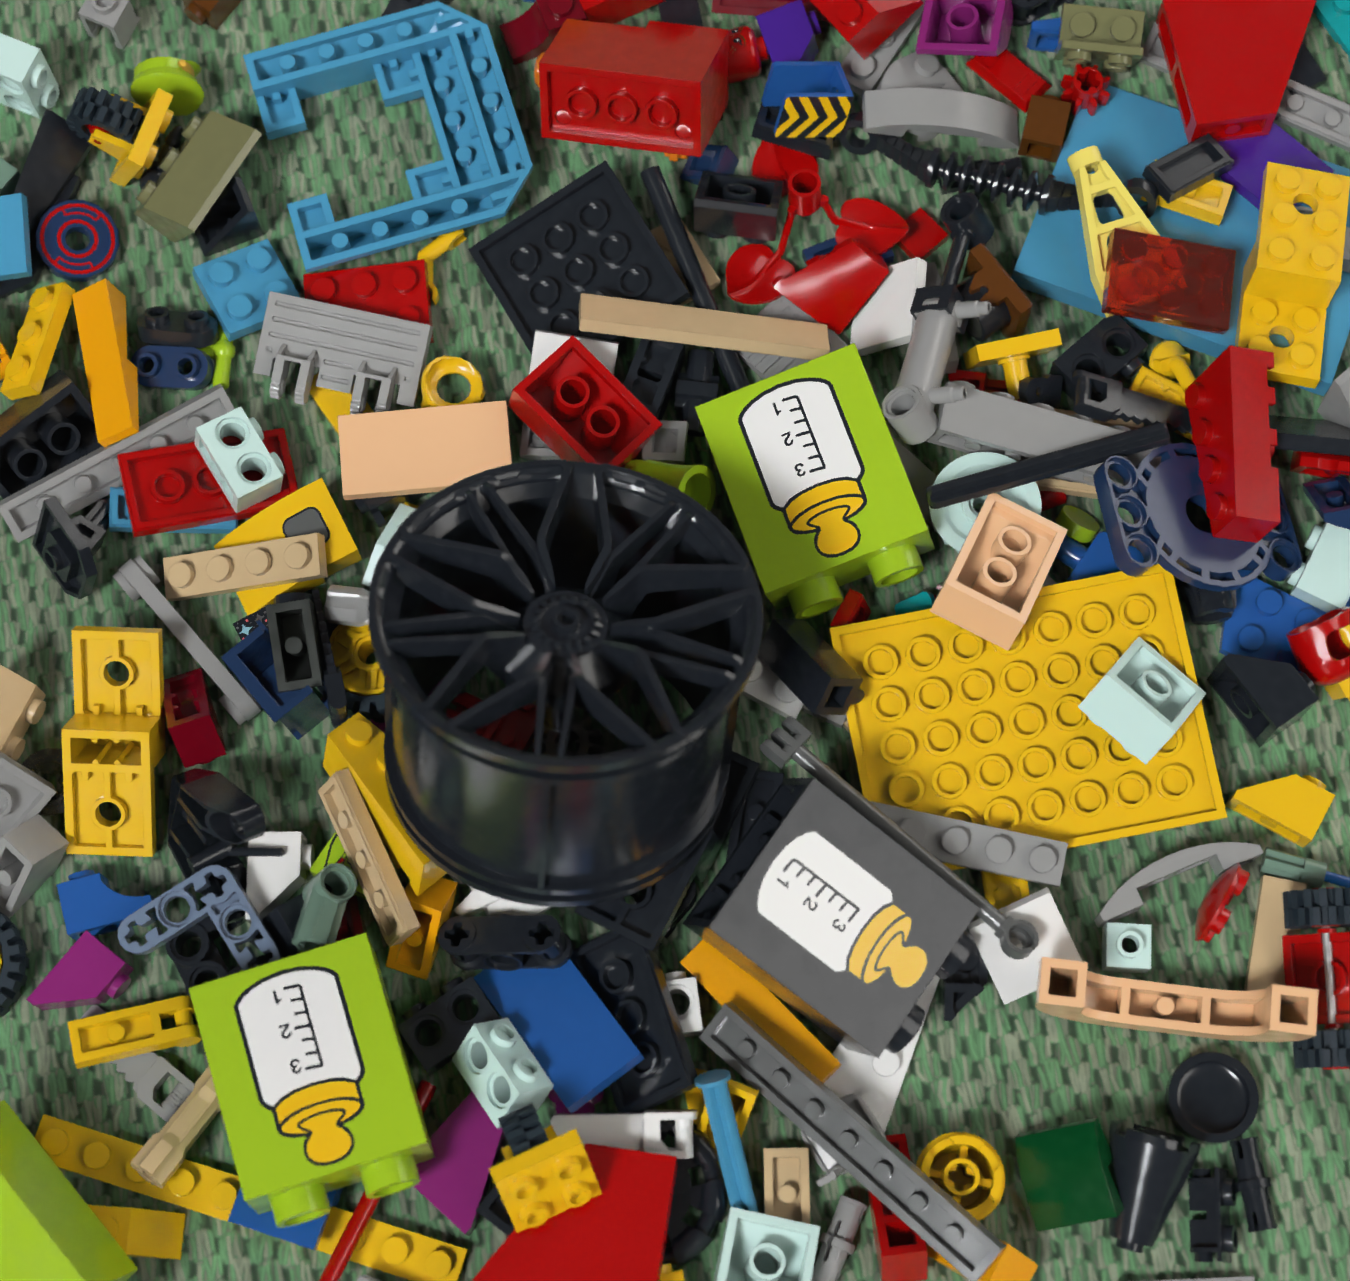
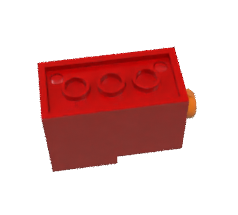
(634, 85)

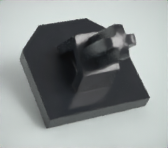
(71, 543)

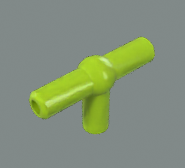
(223, 353)

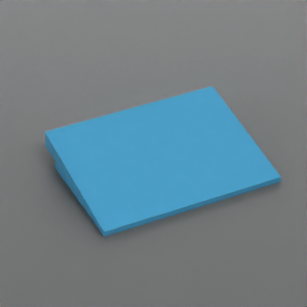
(1129, 137)

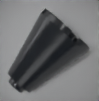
(1148, 1177)

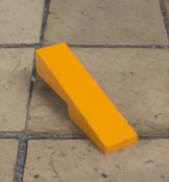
(109, 374)
(730, 983)

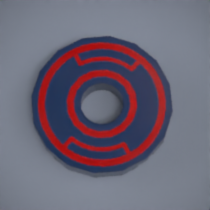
(77, 217)

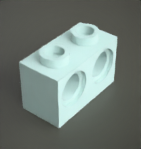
(26, 78)
(230, 462)
(501, 1069)

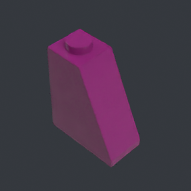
(460, 1171)

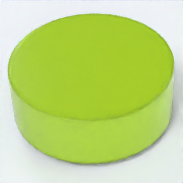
(1079, 524)

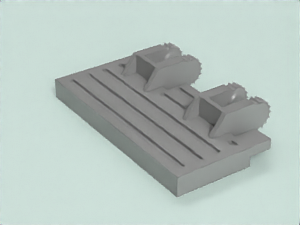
(342, 346)

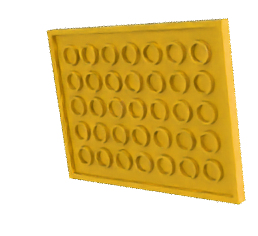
(1000, 731)

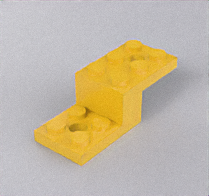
(1294, 269)
(114, 741)

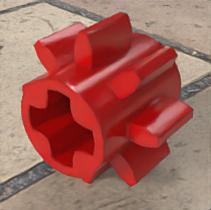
(1083, 78)

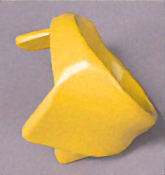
(447, 365)

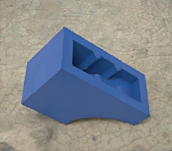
(94, 906)

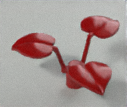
(865, 220)

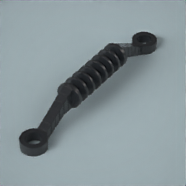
(929, 166)

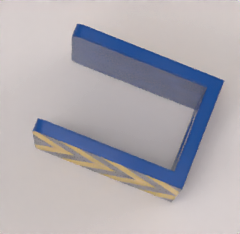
(808, 98)

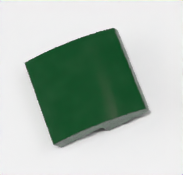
(1067, 1174)

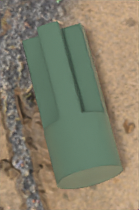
(1293, 867)

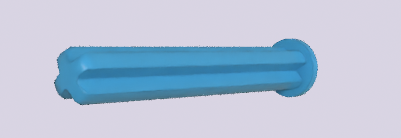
(727, 1138)

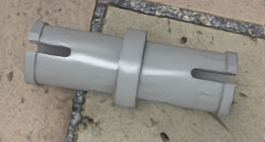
(838, 1240)

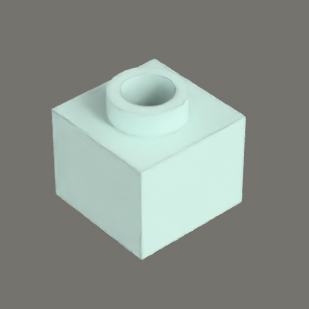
(1116, 958)

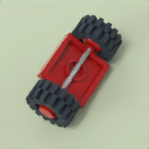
(1322, 964)

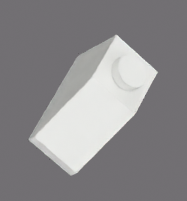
(273, 878)

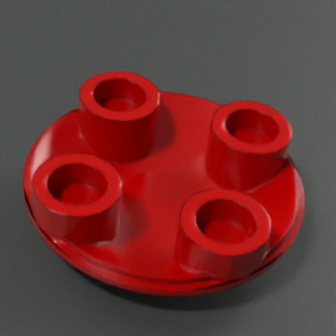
(1212, 911)

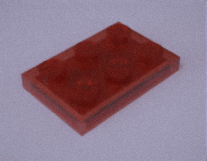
(1168, 281)

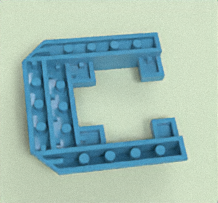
(412, 55)

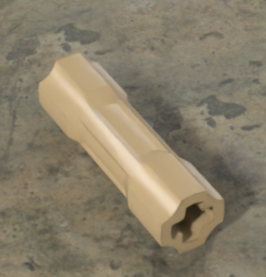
(168, 1147)

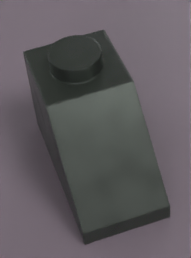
(295, 644)

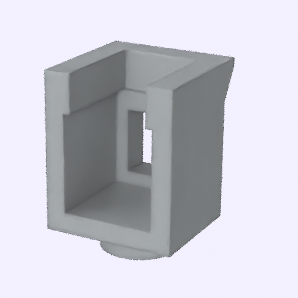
(113, 14)

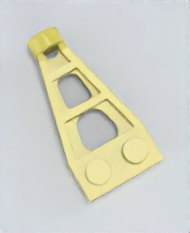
(1095, 233)

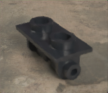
(1215, 1197)

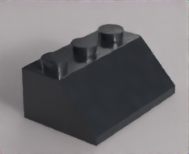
(44, 434)

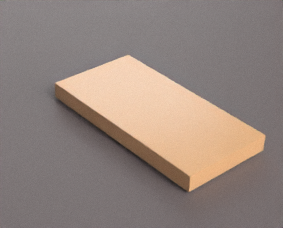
(421, 448)

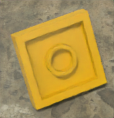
(1013, 355)

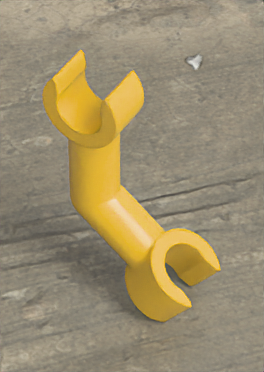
(436, 249)

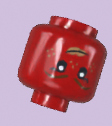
(745, 54)

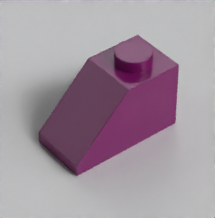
(83, 977)

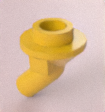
(1172, 362)

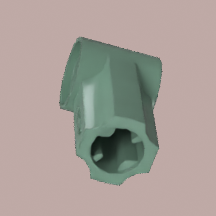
(322, 910)

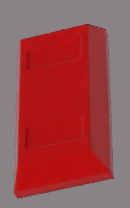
(1009, 77)

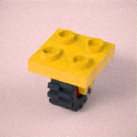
(121, 128)
(541, 1170)

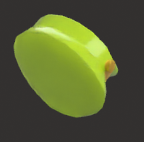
(172, 76)

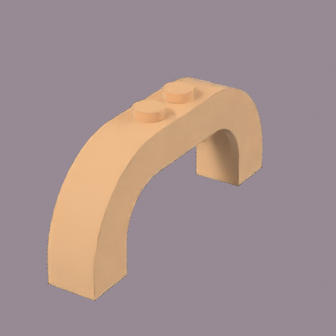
(1261, 1015)

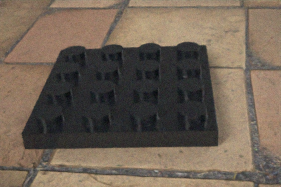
(574, 244)

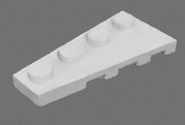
(877, 1078)

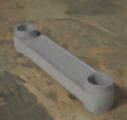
(139, 581)

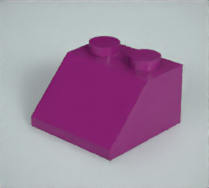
(965, 27)

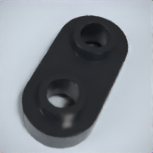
(177, 328)

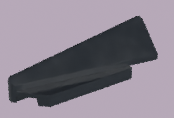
(46, 182)

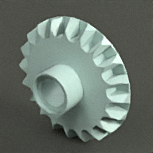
(957, 519)

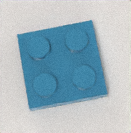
(240, 287)

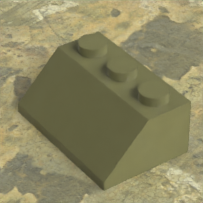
(195, 174)

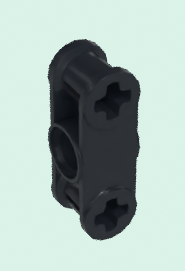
(505, 942)

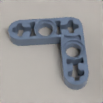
(217, 907)

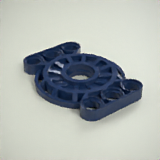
(1166, 534)

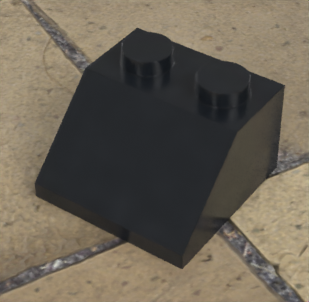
(738, 207)
(1263, 694)

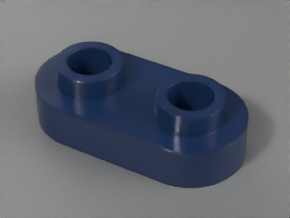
(169, 367)

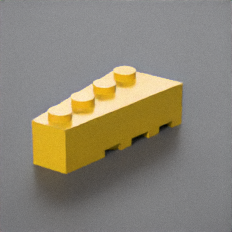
(360, 747)

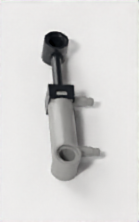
(939, 317)

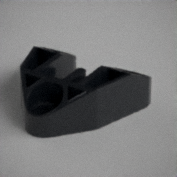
(207, 810)

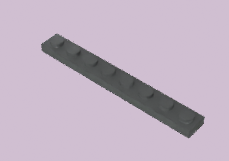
(852, 1142)

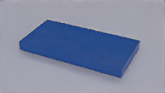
(563, 1028)

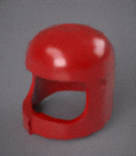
(1320, 648)

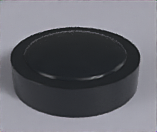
(1212, 1098)

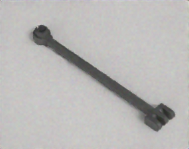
(789, 745)

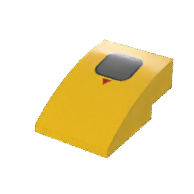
(297, 514)

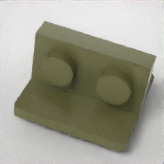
(1100, 37)

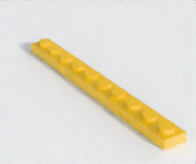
(215, 1191)

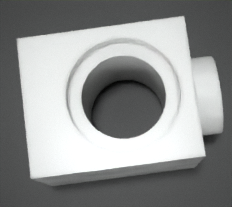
(691, 1019)

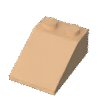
(999, 571)

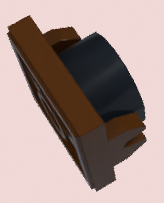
(988, 281)

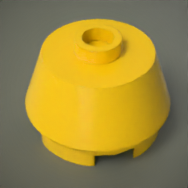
(965, 1170)

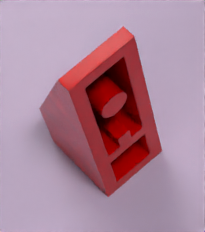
(899, 1249)

